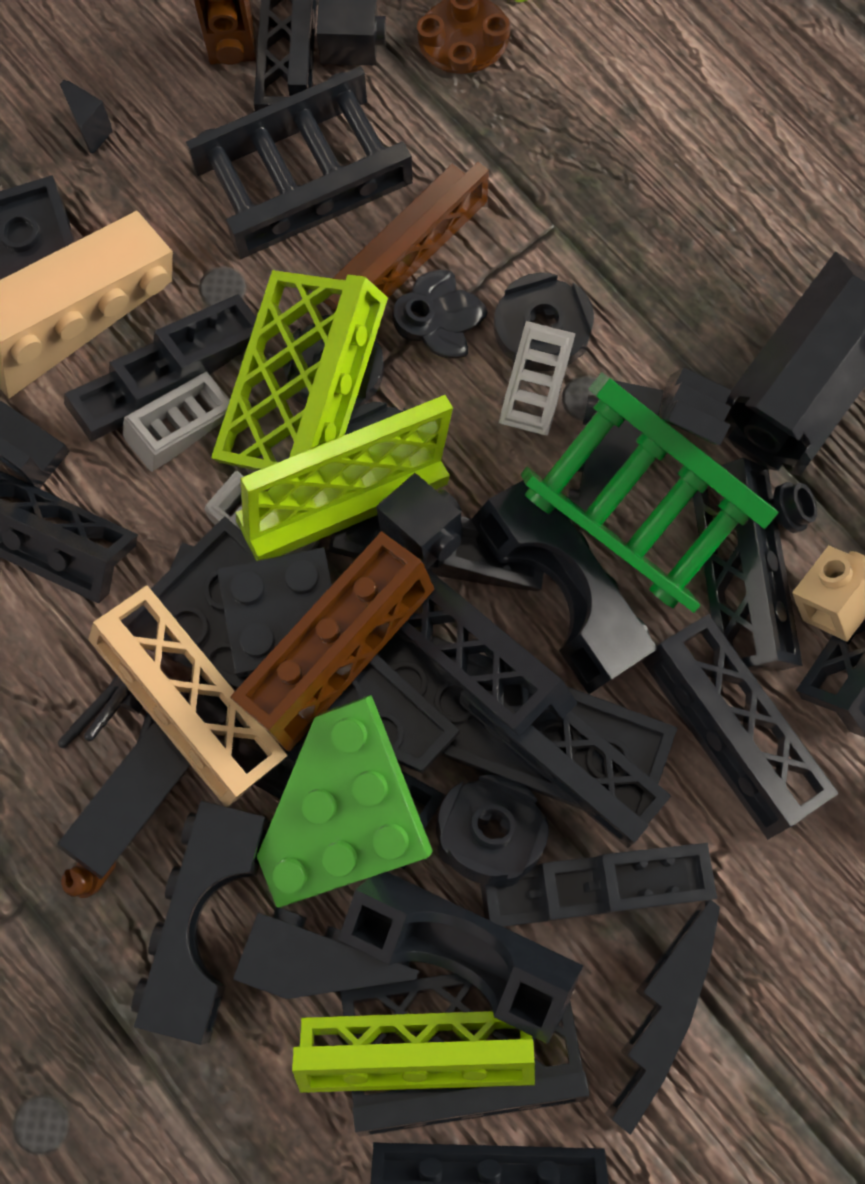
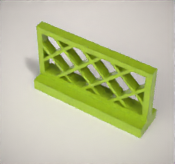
(331, 381)
(352, 480)

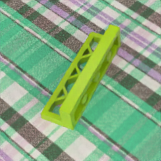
(413, 1063)

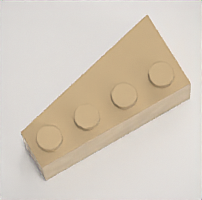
(76, 296)

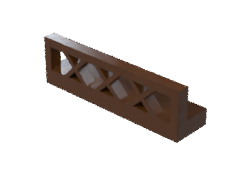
(419, 230)
(334, 640)

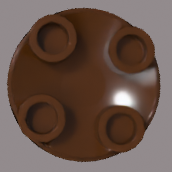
(463, 35)

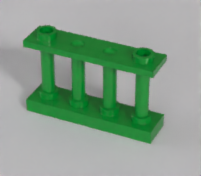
(654, 442)

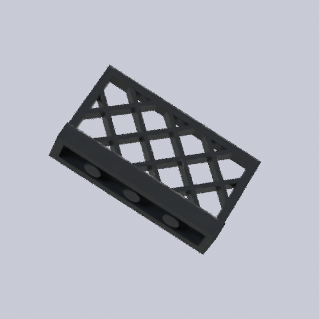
(434, 1106)

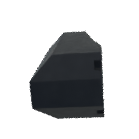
(804, 373)

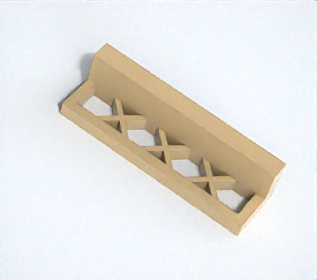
(170, 709)

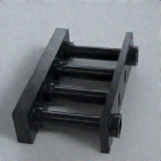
(316, 201)

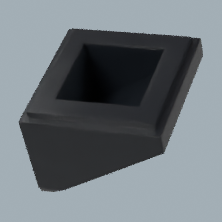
(88, 114)

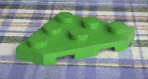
(341, 809)

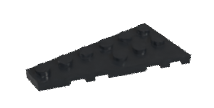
(195, 600)

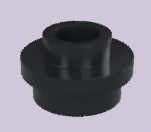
(795, 506)

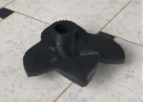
(445, 314)

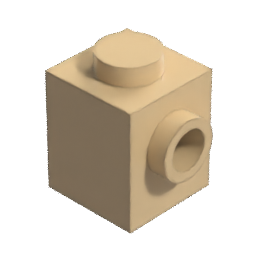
(834, 593)

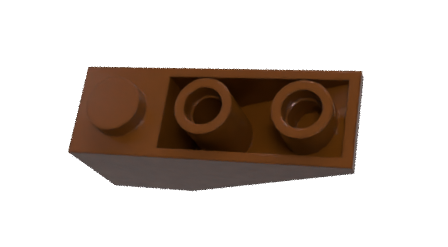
(227, 30)

